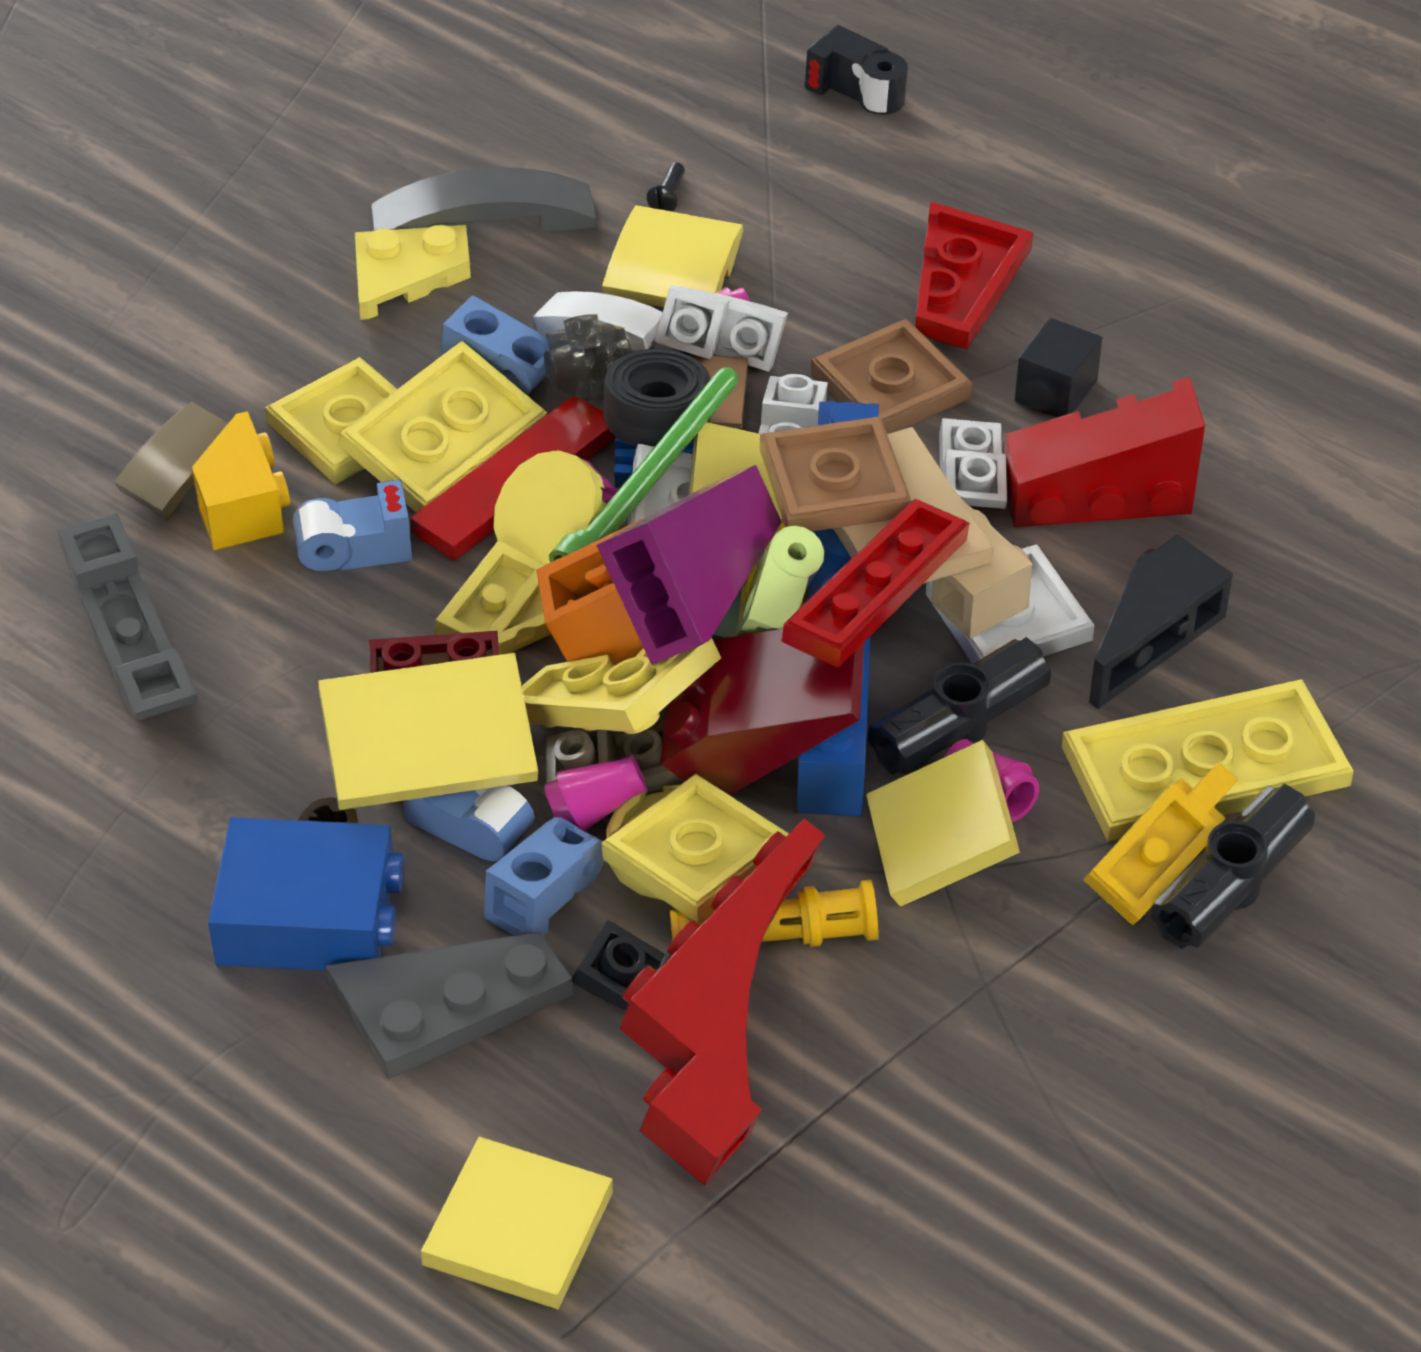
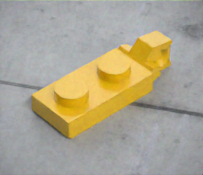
(1160, 844)

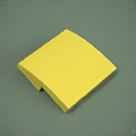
(668, 250)

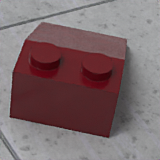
(758, 710)

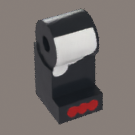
(857, 70)

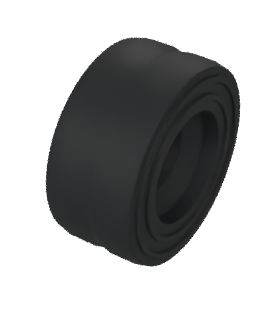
(649, 393)

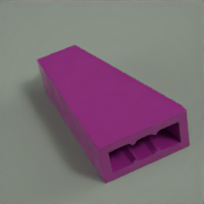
(691, 561)

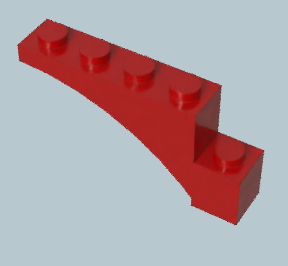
(697, 1012)

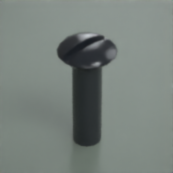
(663, 195)

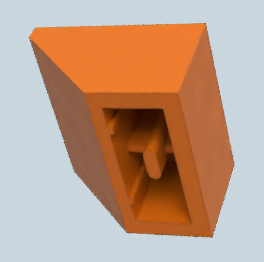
(586, 607)

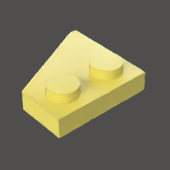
(408, 263)
(500, 598)

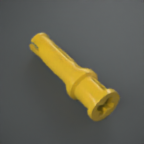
(812, 911)

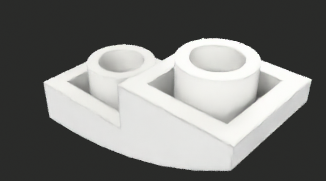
(638, 319)
(721, 326)
(791, 403)
(974, 461)

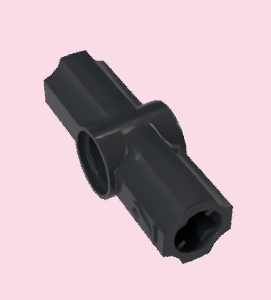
(959, 705)
(1232, 866)

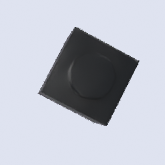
(1058, 368)

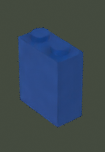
(304, 893)

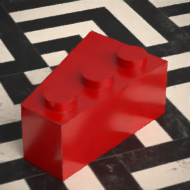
(1108, 465)

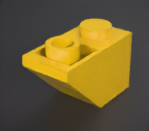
(236, 487)

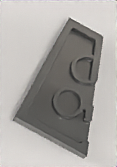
(446, 996)

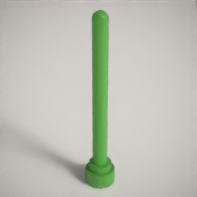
(653, 466)

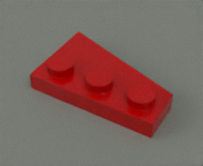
(965, 272)

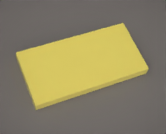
(1256, 735)

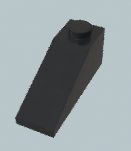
(1164, 607)

